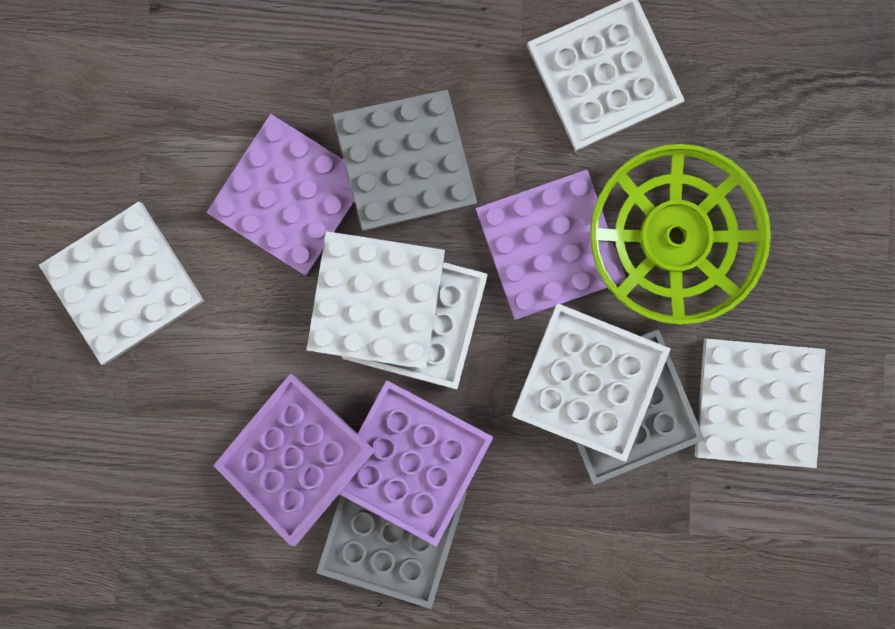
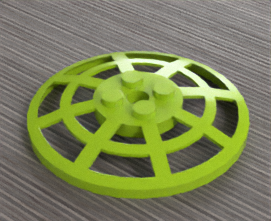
(696, 230)

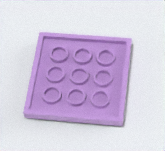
(285, 195)
(545, 244)
(293, 459)
(417, 464)

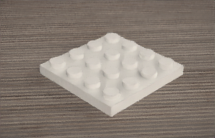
(605, 73)
(121, 283)
(375, 300)
(452, 328)
(591, 382)
(760, 403)

